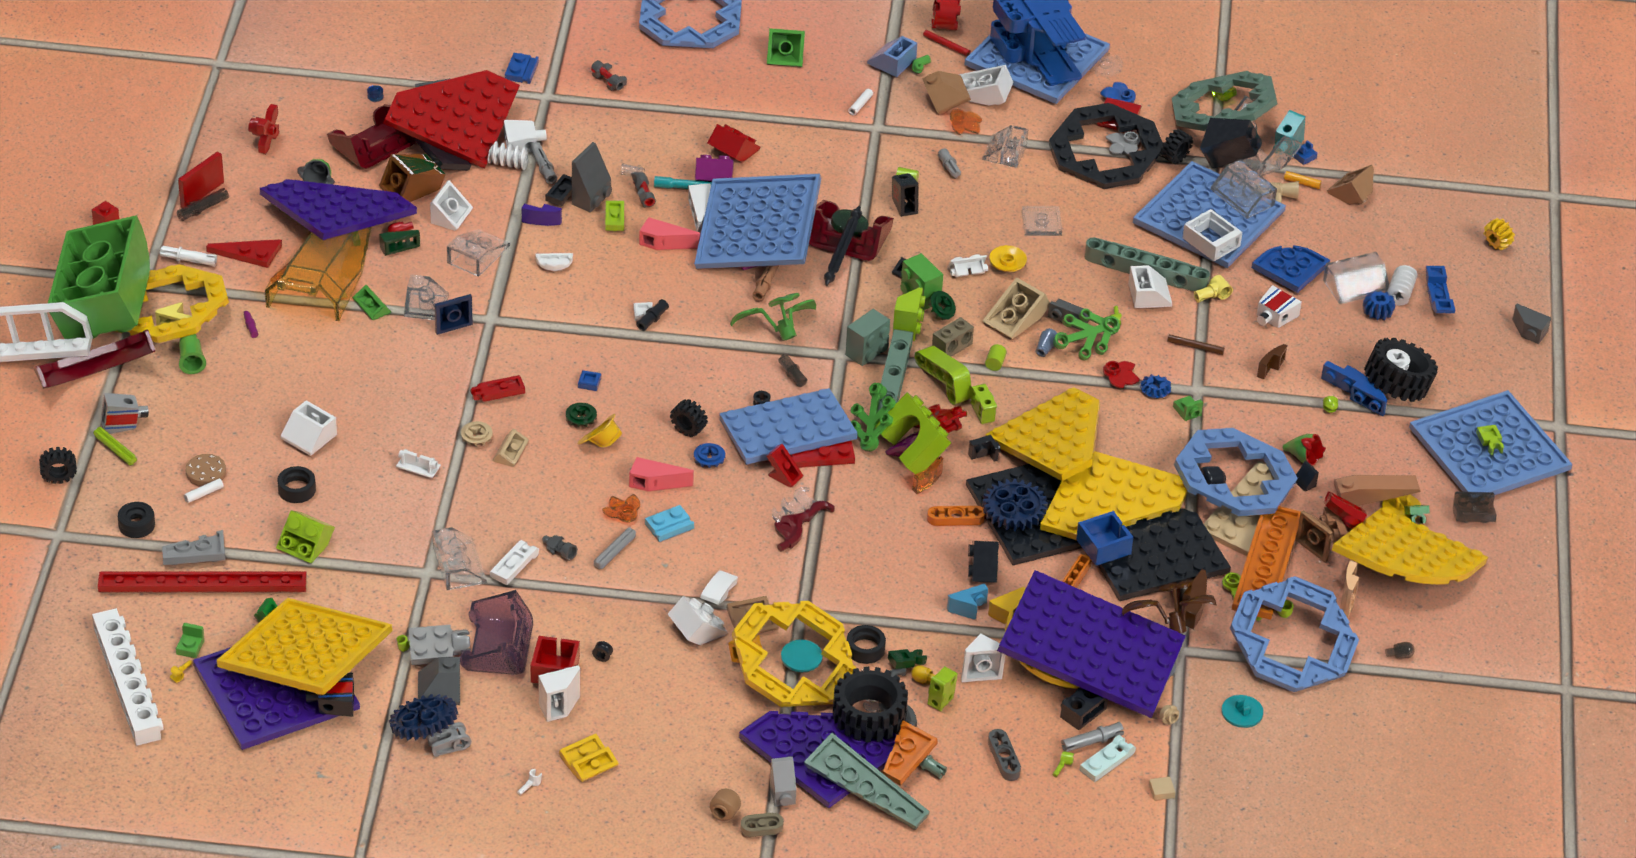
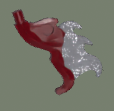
(794, 514)

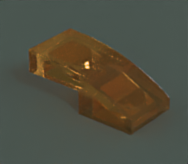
(928, 477)

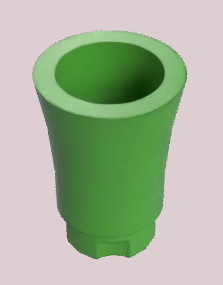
(191, 355)

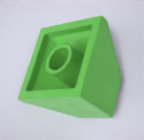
(785, 47)

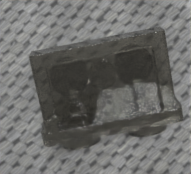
(1474, 507)

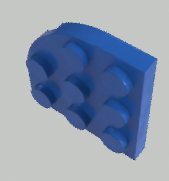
(1290, 266)

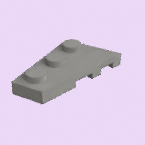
(197, 551)

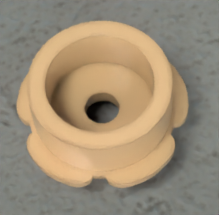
(1169, 714)

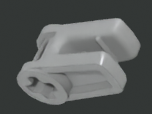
(449, 740)

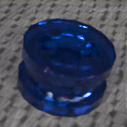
(375, 93)

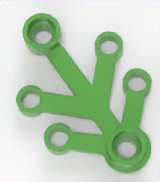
(1088, 331)
(870, 439)

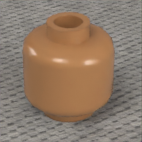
(725, 804)

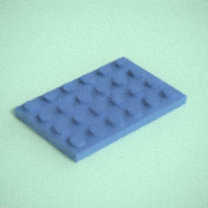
(796, 422)

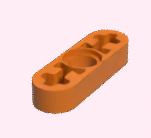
(941, 511)

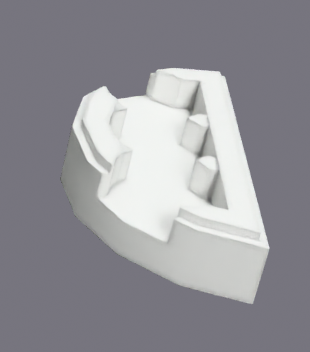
(554, 261)

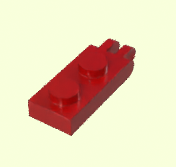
(498, 388)

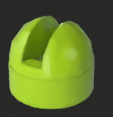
(1330, 404)

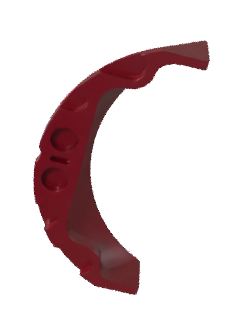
(97, 361)

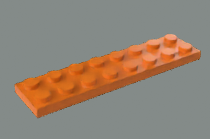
(1268, 554)

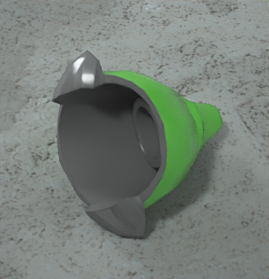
(316, 171)

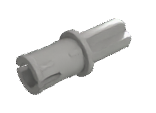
(949, 163)

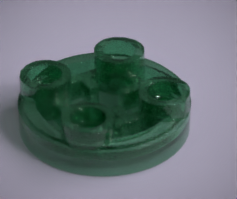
(840, 219)

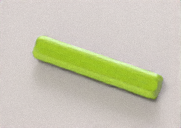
(115, 446)

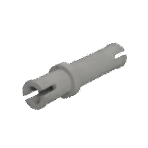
(545, 167)
(1101, 734)

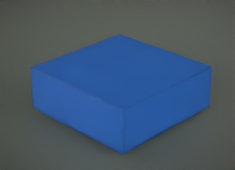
(589, 380)

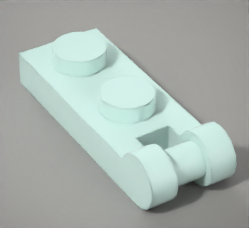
(1107, 758)

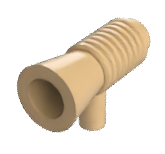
(1288, 190)

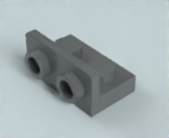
(1060, 308)

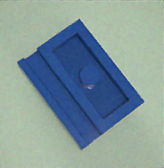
(521, 68)

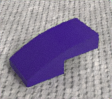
(544, 216)

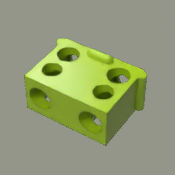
(983, 403)
(942, 688)

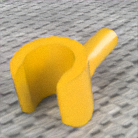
(177, 672)

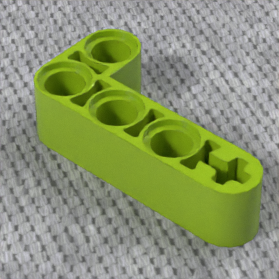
(948, 371)

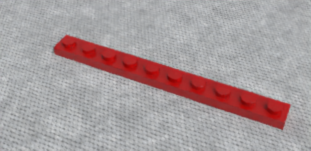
(202, 581)

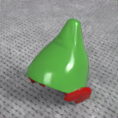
(1306, 448)

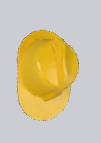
(604, 434)

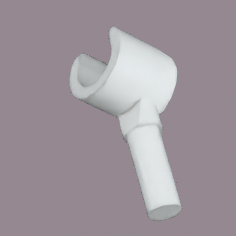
(532, 781)

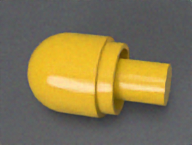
(922, 674)

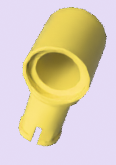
(1216, 288)

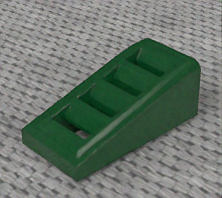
(388, 240)

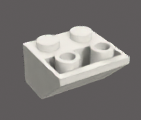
(1148, 288)
(309, 428)
(697, 621)
(559, 692)

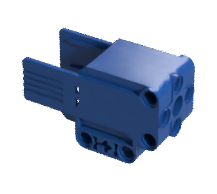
(1037, 34)

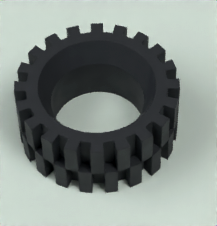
(1396, 381)
(870, 686)

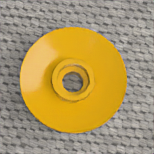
(1008, 258)

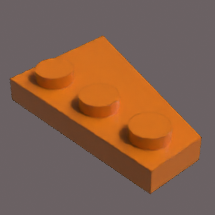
(908, 752)

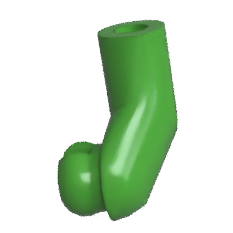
(918, 64)

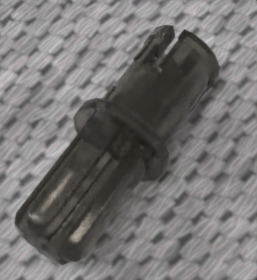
(792, 370)

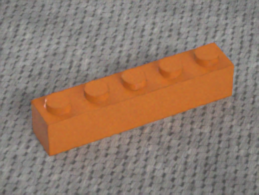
(1078, 571)

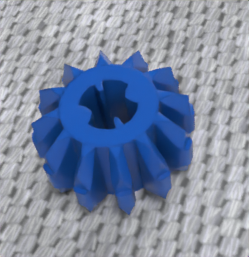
(1379, 305)

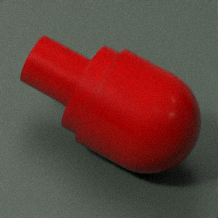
(400, 226)

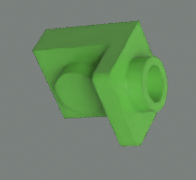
(1188, 408)
(191, 640)

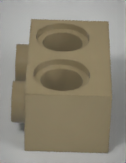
(954, 337)

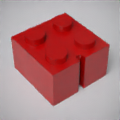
(546, 658)

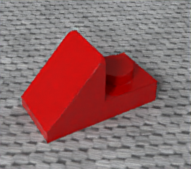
(785, 468)

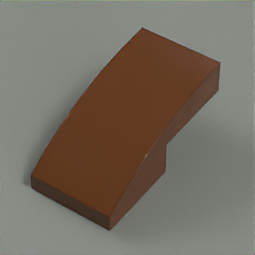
(1273, 360)

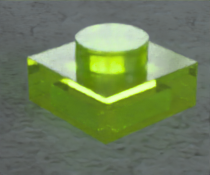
(1226, 95)

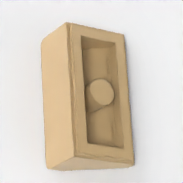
(511, 448)

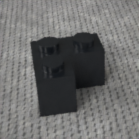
(984, 561)

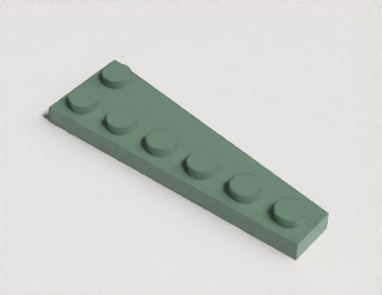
(855, 774)

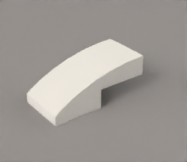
(718, 587)

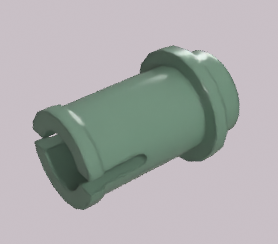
(933, 766)

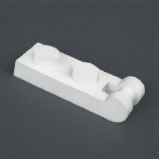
(514, 562)

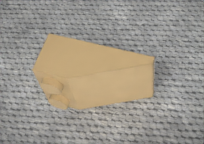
(1017, 309)

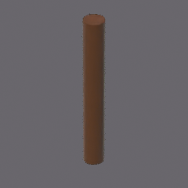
(1196, 344)

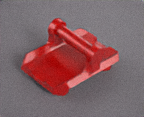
(947, 417)

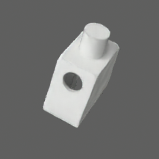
(522, 134)

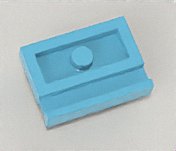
(669, 523)

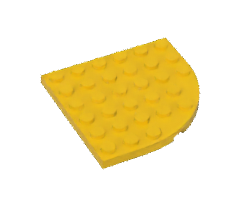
(1404, 548)

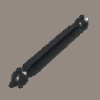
(842, 245)

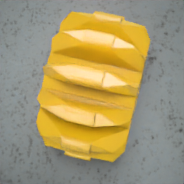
(1499, 234)

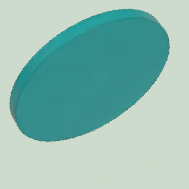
(801, 655)
(1242, 711)

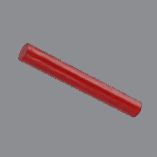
(947, 43)

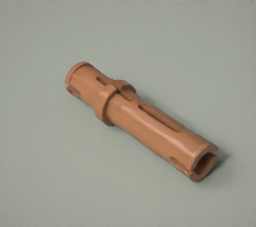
(764, 283)

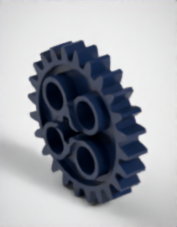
(1014, 504)
(423, 717)

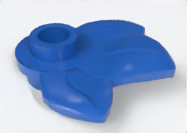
(1120, 92)

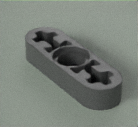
(1003, 762)

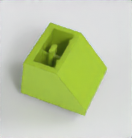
(909, 312)
(304, 536)

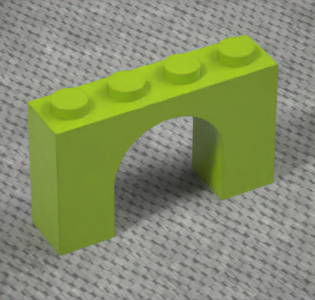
(931, 438)

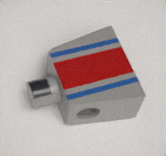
(121, 412)

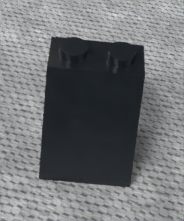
(1229, 141)

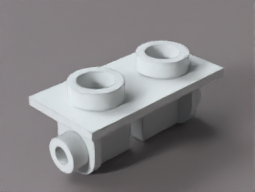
(959, 266)
(420, 465)

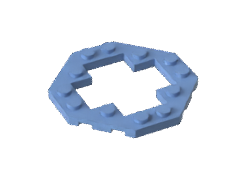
(688, 37)
(1251, 448)
(1254, 645)

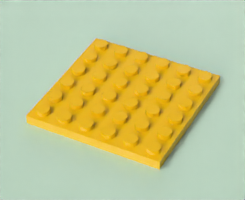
(304, 646)

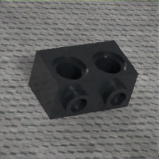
(1082, 708)

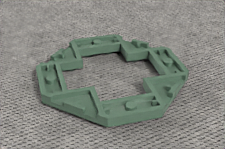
(1262, 93)

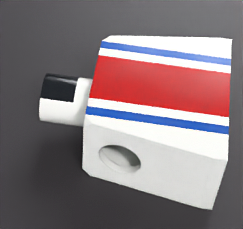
(1277, 308)

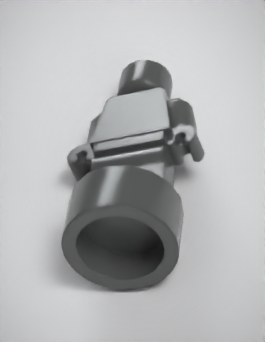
(555, 544)

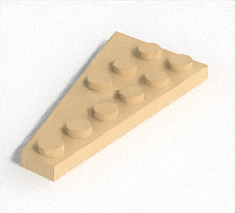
(1236, 530)

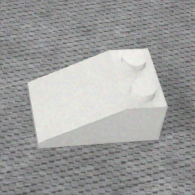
(988, 85)

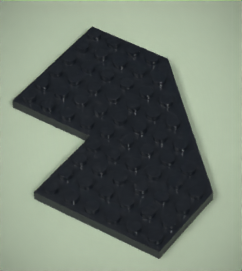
(1162, 552)

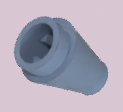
(1045, 342)

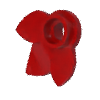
(1120, 373)

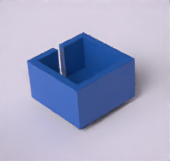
(1104, 538)

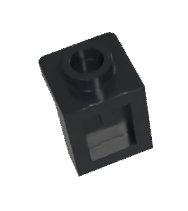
(984, 446)

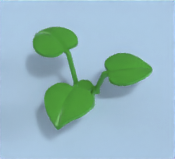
(786, 325)

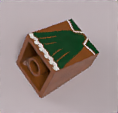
(411, 176)

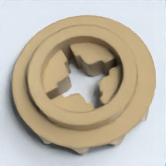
(475, 428)

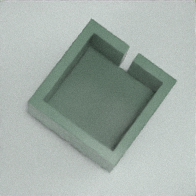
(867, 337)

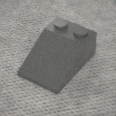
(590, 179)

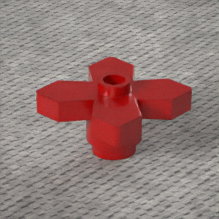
(265, 128)

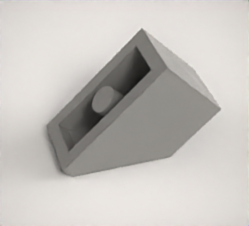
(783, 781)

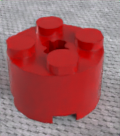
(945, 14)

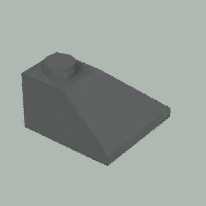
(440, 678)

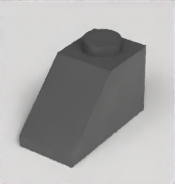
(1531, 323)

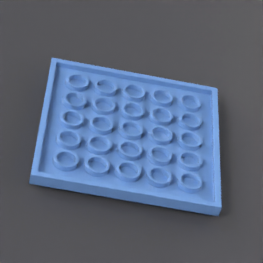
(1028, 77)
(1189, 197)
(758, 221)
(1454, 444)

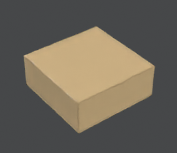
(1162, 788)

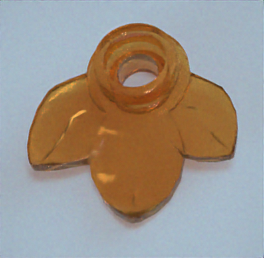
(965, 121)
(621, 509)

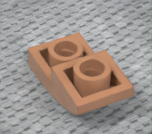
(1334, 523)

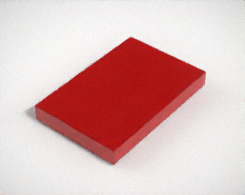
(201, 180)

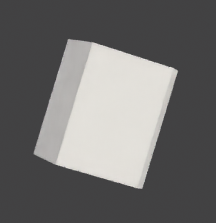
(449, 207)
(982, 660)

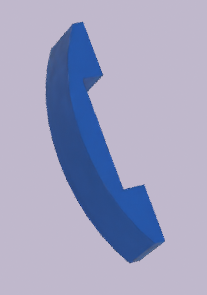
(1438, 291)

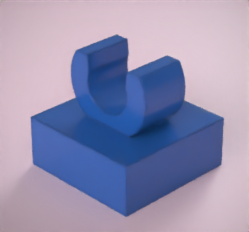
(1306, 153)

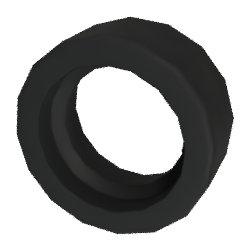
(297, 495)
(868, 633)

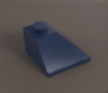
(453, 314)

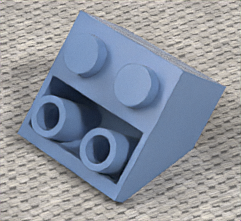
(895, 56)

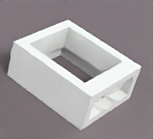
(1229, 234)

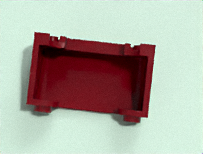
(373, 143)
(827, 238)

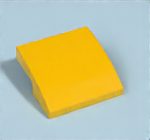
(588, 757)

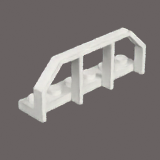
(44, 349)

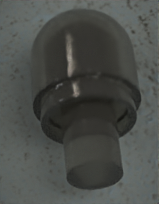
(1401, 650)

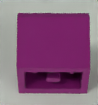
(710, 168)

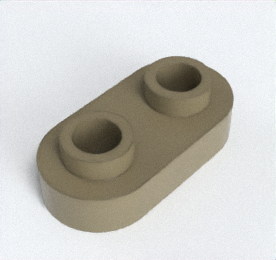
(762, 824)

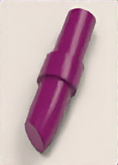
(250, 324)

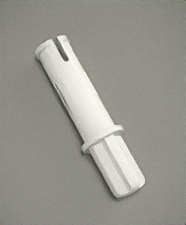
(187, 255)

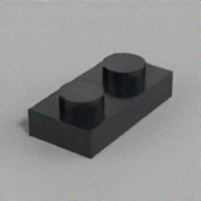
(560, 191)

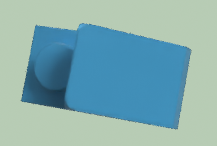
(966, 601)

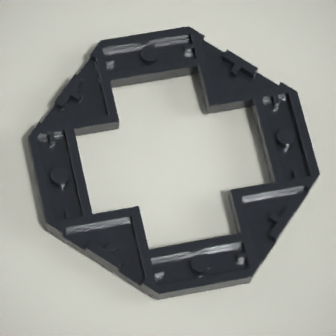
(1087, 170)

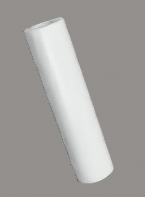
(860, 102)
(203, 490)

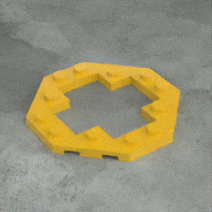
(201, 312)
(783, 615)

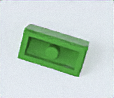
(371, 303)

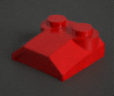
(1350, 514)

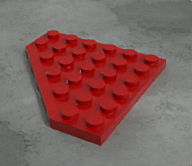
(456, 113)

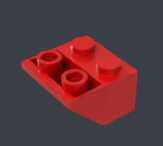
(733, 142)

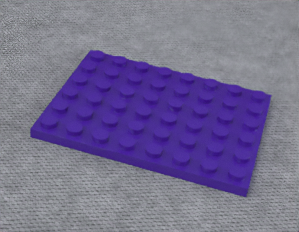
(1092, 643)

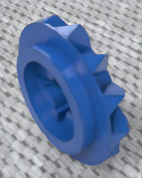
(1151, 390)
(703, 451)

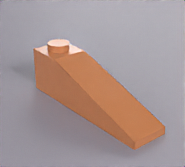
(1375, 488)

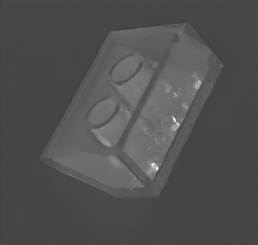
(1244, 189)
(1355, 277)
(457, 559)

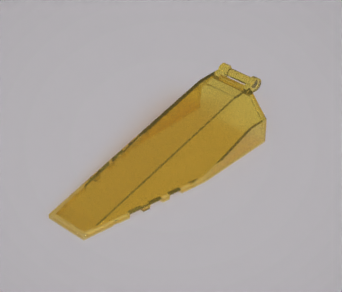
(325, 265)

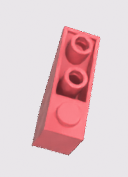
(666, 236)
(654, 475)

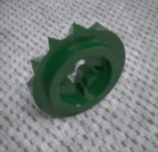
(946, 301)
(581, 409)

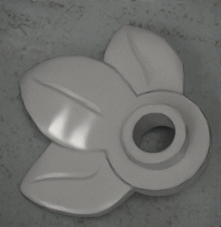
(1123, 142)

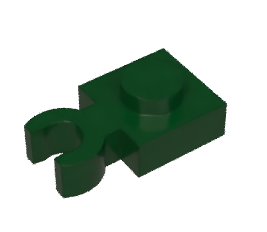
(906, 659)

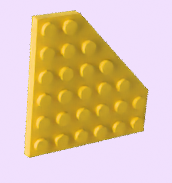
(1054, 434)
(1115, 486)

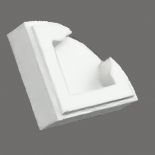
(640, 309)

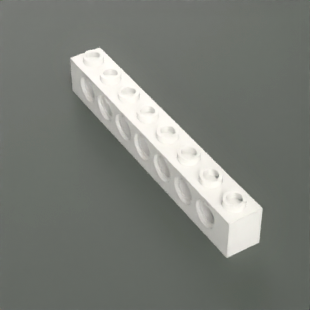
(126, 677)

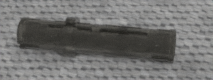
(197, 207)

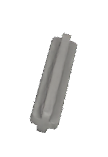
(614, 548)

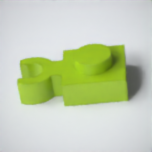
(1490, 436)

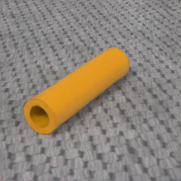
(1304, 180)

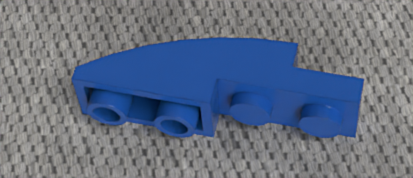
(1357, 385)

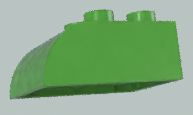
(102, 276)

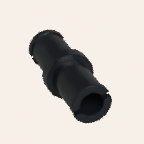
(652, 315)

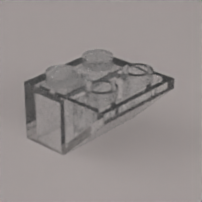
(1007, 146)

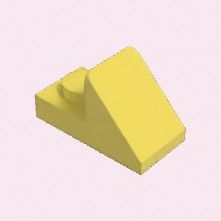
(170, 314)

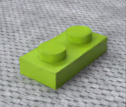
(614, 216)

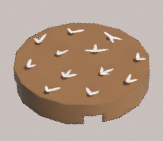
(205, 469)

